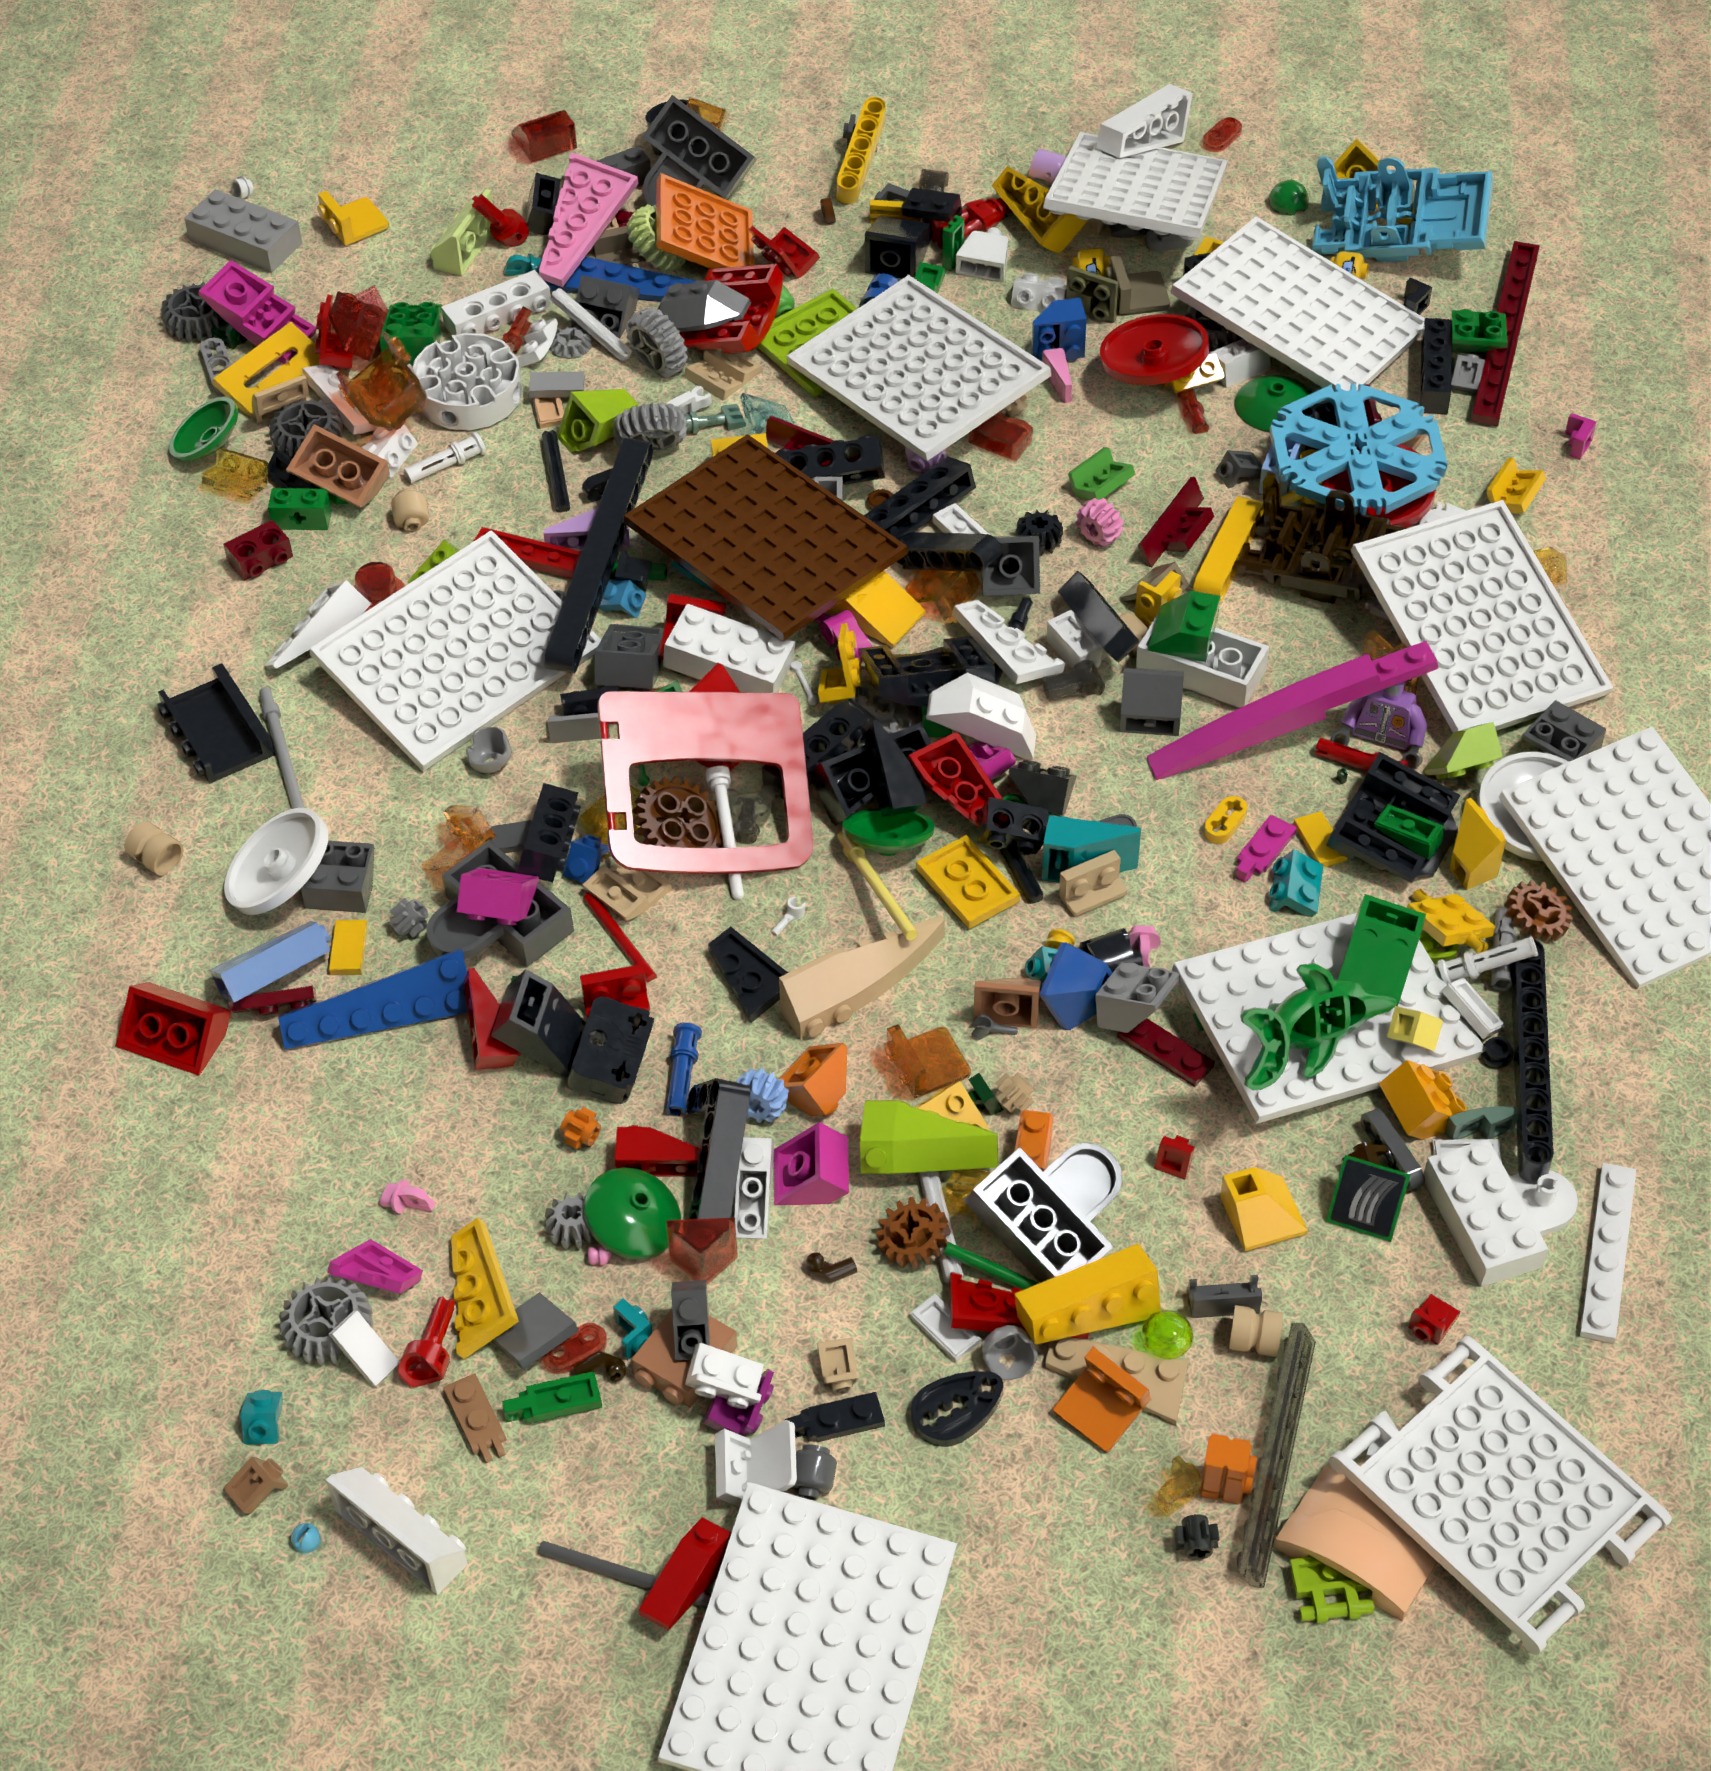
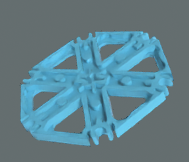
(1339, 453)

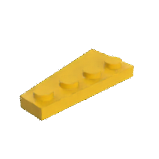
(481, 1290)

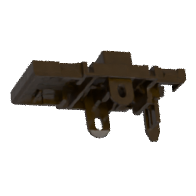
(1293, 528)

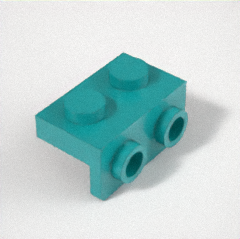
(1296, 883)

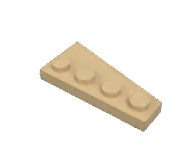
(1161, 1376)

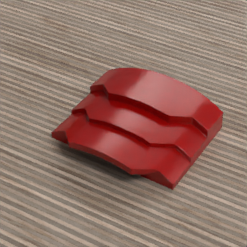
(763, 288)

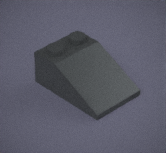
(629, 657)

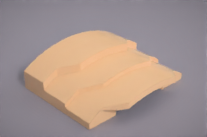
(1358, 1540)

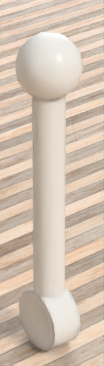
(796, 666)

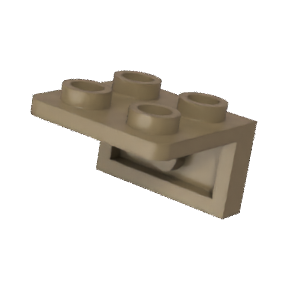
(1137, 290)

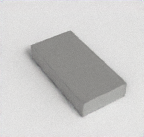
(555, 384)

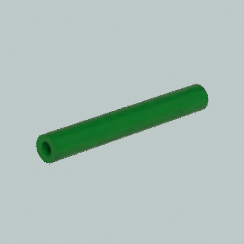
(988, 1267)

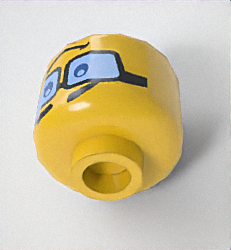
(1092, 260)
(1352, 263)

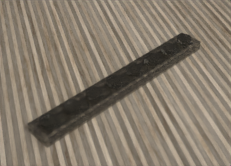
(1277, 1455)

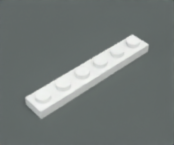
(1608, 1253)

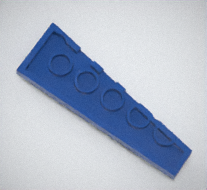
(651, 284)
(400, 999)

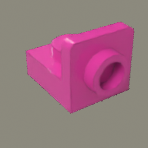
(1581, 433)

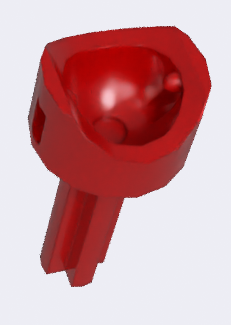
(503, 222)
(426, 1355)

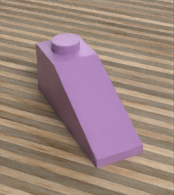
(574, 532)

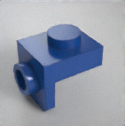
(584, 858)

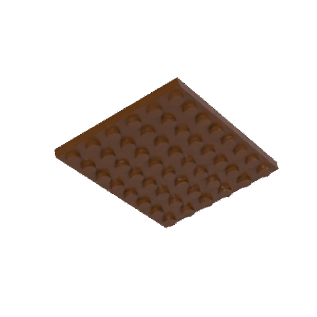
(765, 536)

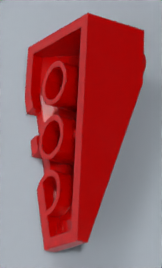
(955, 775)

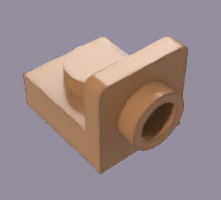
(255, 1483)

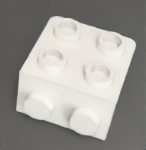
(762, 1460)

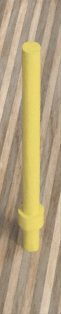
(856, 855)

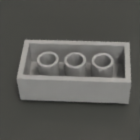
(243, 230)

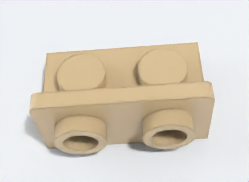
(1092, 883)

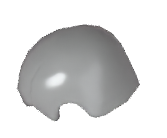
(487, 744)
(1013, 1341)

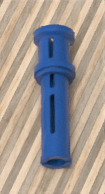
(683, 1057)

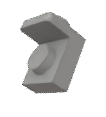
(1467, 373)

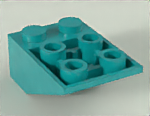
(1077, 841)

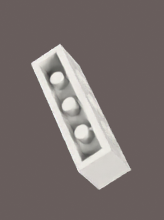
(497, 305)

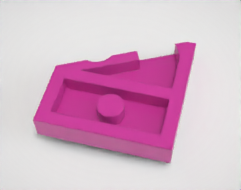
(376, 1267)

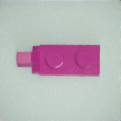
(1264, 847)

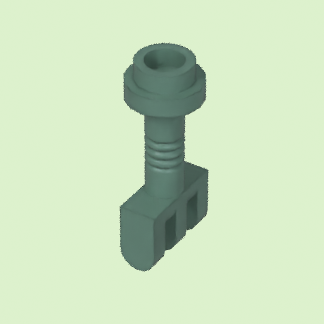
(729, 415)

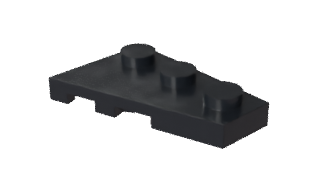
(747, 971)

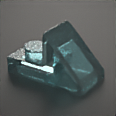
(759, 410)

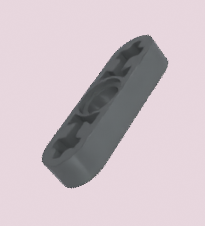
(1400, 1158)

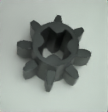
(1197, 1537)

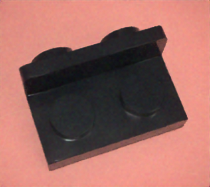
(583, 701)

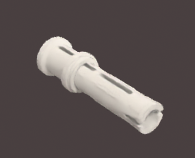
(455, 449)
(1472, 964)

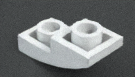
(538, 341)

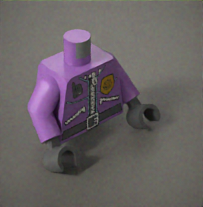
(1387, 718)

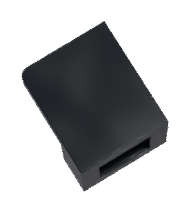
(633, 569)

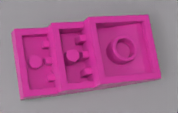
(251, 305)

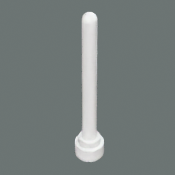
(718, 780)

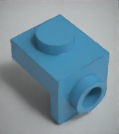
(623, 596)

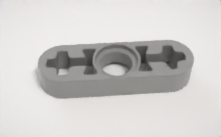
(212, 361)

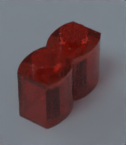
(1003, 436)

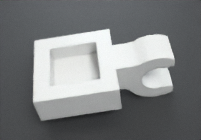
(692, 400)

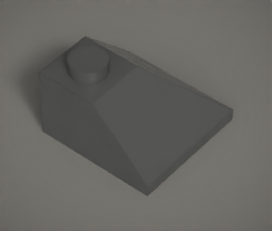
(1015, 569)

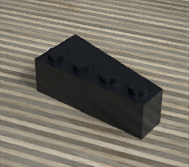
(847, 780)

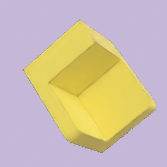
(1415, 1028)

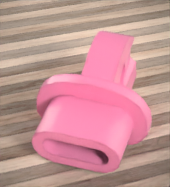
(1144, 939)
(402, 1194)

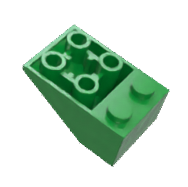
(413, 325)
(1382, 946)

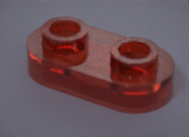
(1222, 134)
(576, 1349)

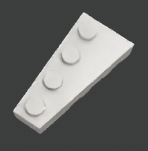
(1148, 124)

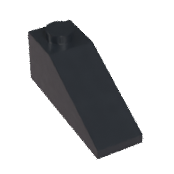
(894, 777)

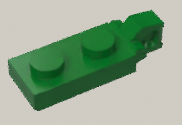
(554, 1399)

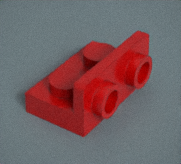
(621, 984)

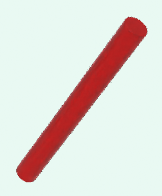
(618, 935)

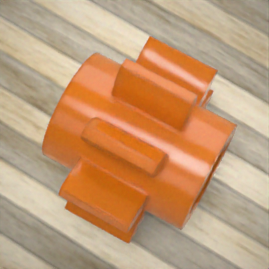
(580, 1128)

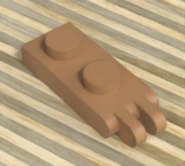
(476, 1416)

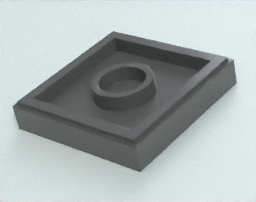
(539, 1331)

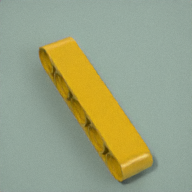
(861, 150)
(1220, 561)

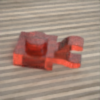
(519, 328)

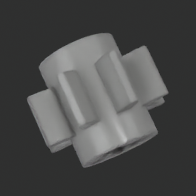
(409, 917)

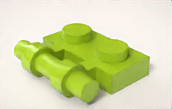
(1315, 1580)

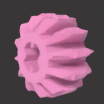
(1099, 522)

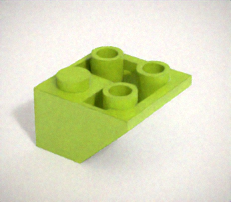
(1466, 751)

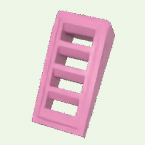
(1060, 374)

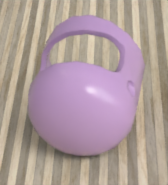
(1046, 166)

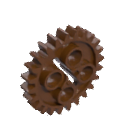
(677, 816)

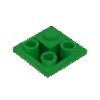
(1478, 331)

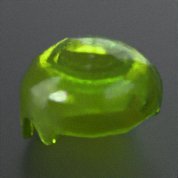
(1167, 1334)

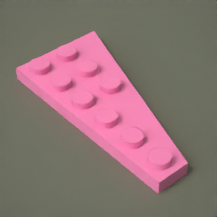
(582, 213)

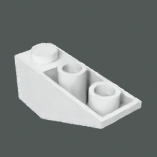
(754, 1188)

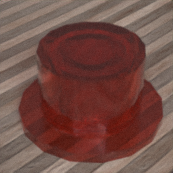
(377, 582)

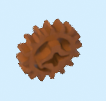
(1538, 911)
(908, 1223)

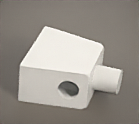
(984, 255)

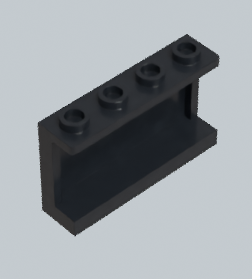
(216, 727)

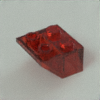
(546, 135)
(357, 324)

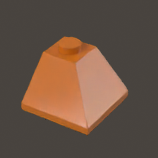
(817, 1079)

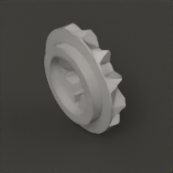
(576, 347)

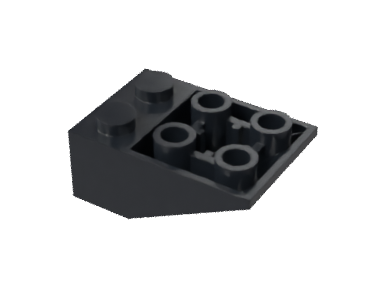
(539, 1022)

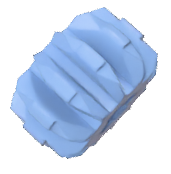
(767, 1095)

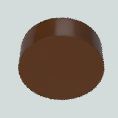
(827, 210)
(877, 497)

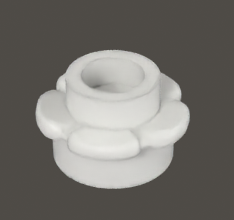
(242, 186)

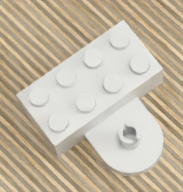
(1497, 1215)

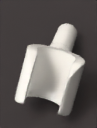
(792, 913)

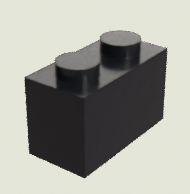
(542, 203)

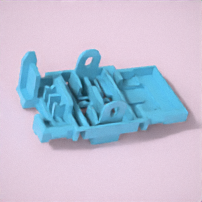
(1449, 211)

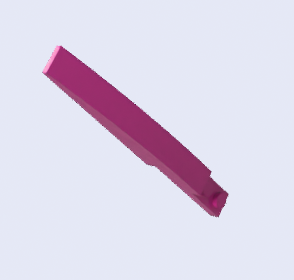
(1291, 708)

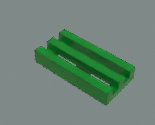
(952, 241)

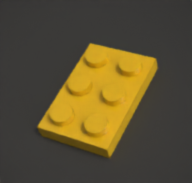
(967, 881)

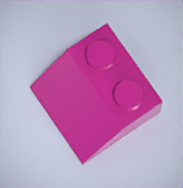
(496, 895)
(811, 1167)

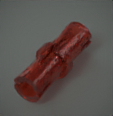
(1193, 411)

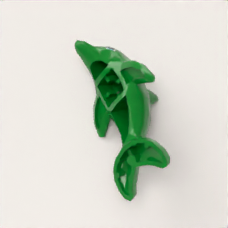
(1309, 1019)

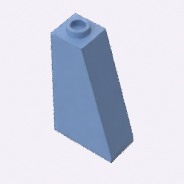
(270, 961)

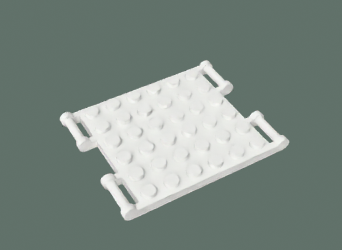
(1501, 1491)

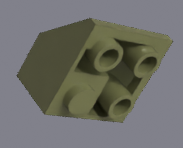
(1095, 291)

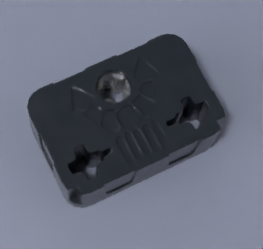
(610, 1050)

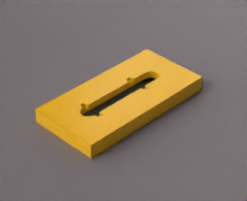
(232, 380)

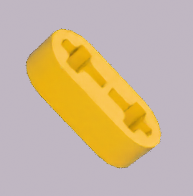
(1220, 816)

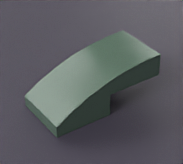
(1488, 1120)

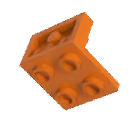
(1102, 1401)

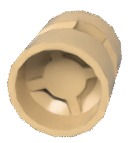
(153, 847)
(1256, 1331)

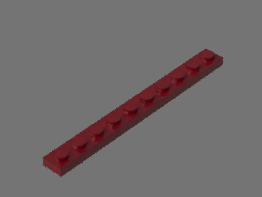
(1500, 361)

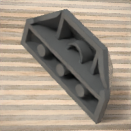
(702, 305)

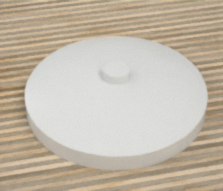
(1503, 775)
(276, 861)

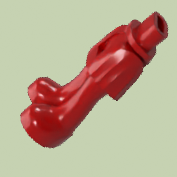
(977, 215)

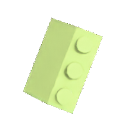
(462, 240)

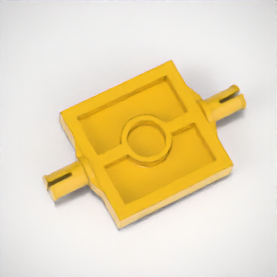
(1453, 920)

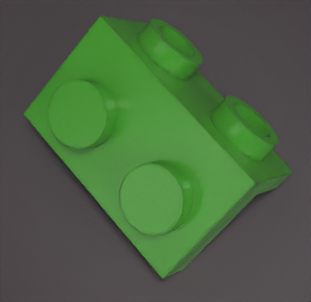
(1099, 476)

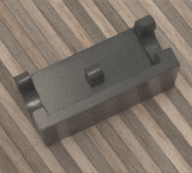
(1222, 1298)

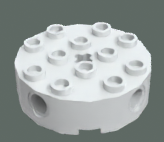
(469, 381)

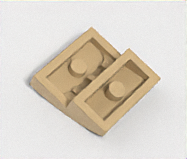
(732, 365)
(272, 399)
(627, 891)

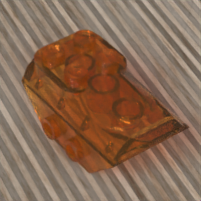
(386, 388)

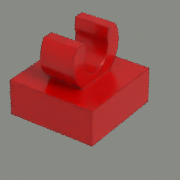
(1174, 1156)

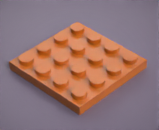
(702, 226)

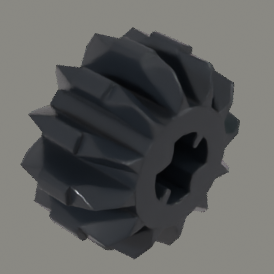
(1041, 525)

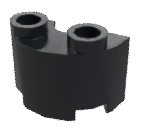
(1112, 949)

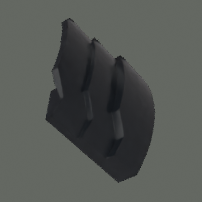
(914, 676)
(1406, 789)

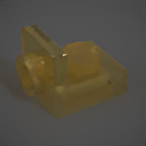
(1553, 564)
(959, 1187)
(1179, 1492)

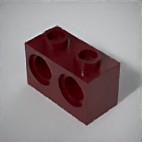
(258, 550)

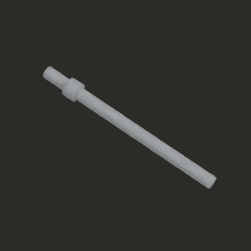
(272, 714)

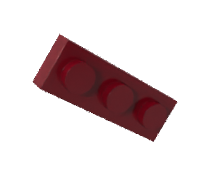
(1168, 1051)

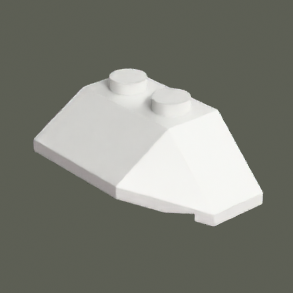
(984, 714)

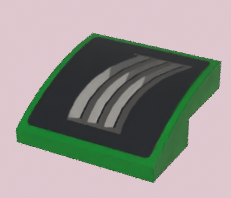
(1368, 1198)

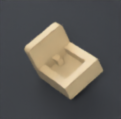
(837, 1363)

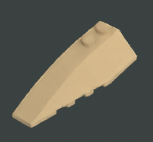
(848, 980)

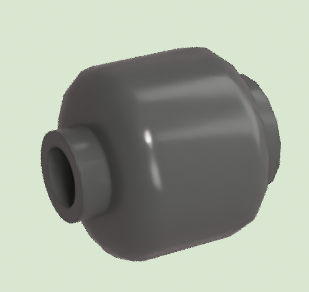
(814, 1471)

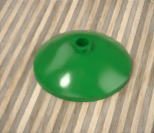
(1265, 396)
(204, 430)
(888, 833)
(623, 1223)

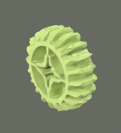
(643, 236)

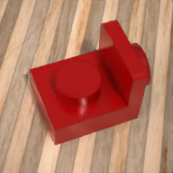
(1433, 1320)

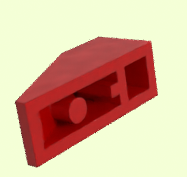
(482, 1014)
(654, 1152)
(686, 1574)

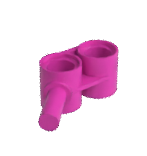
(831, 626)

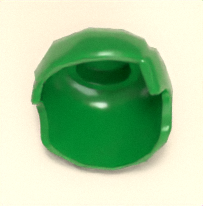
(1288, 197)

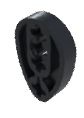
(961, 1424)

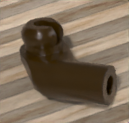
(827, 1271)
(602, 1363)

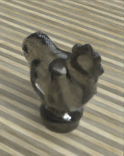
(751, 811)

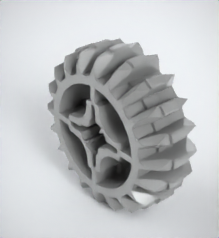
(656, 342)
(652, 422)
(331, 1300)

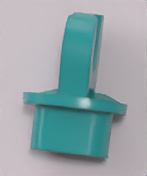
(520, 264)

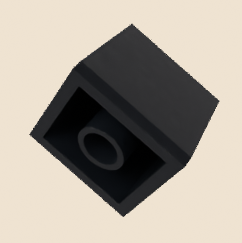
(895, 246)

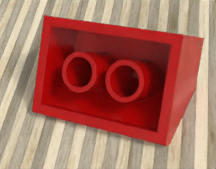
(171, 1027)

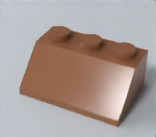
(339, 467)

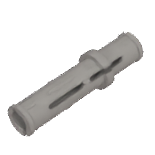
(1502, 935)

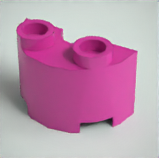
(992, 760)

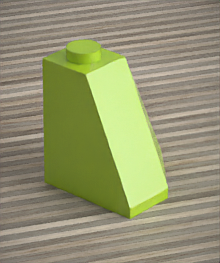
(591, 417)

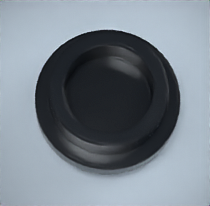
(1497, 1052)

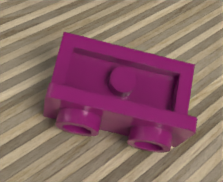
(738, 1420)

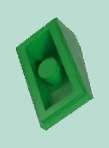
(1410, 830)

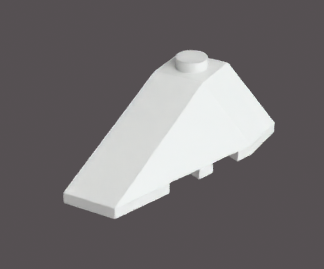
(330, 612)

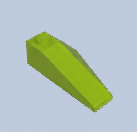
(915, 1140)

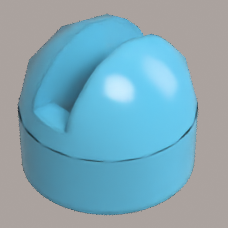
(310, 1540)

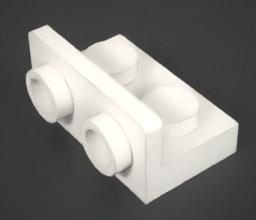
(724, 1375)

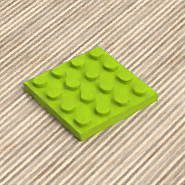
(799, 327)

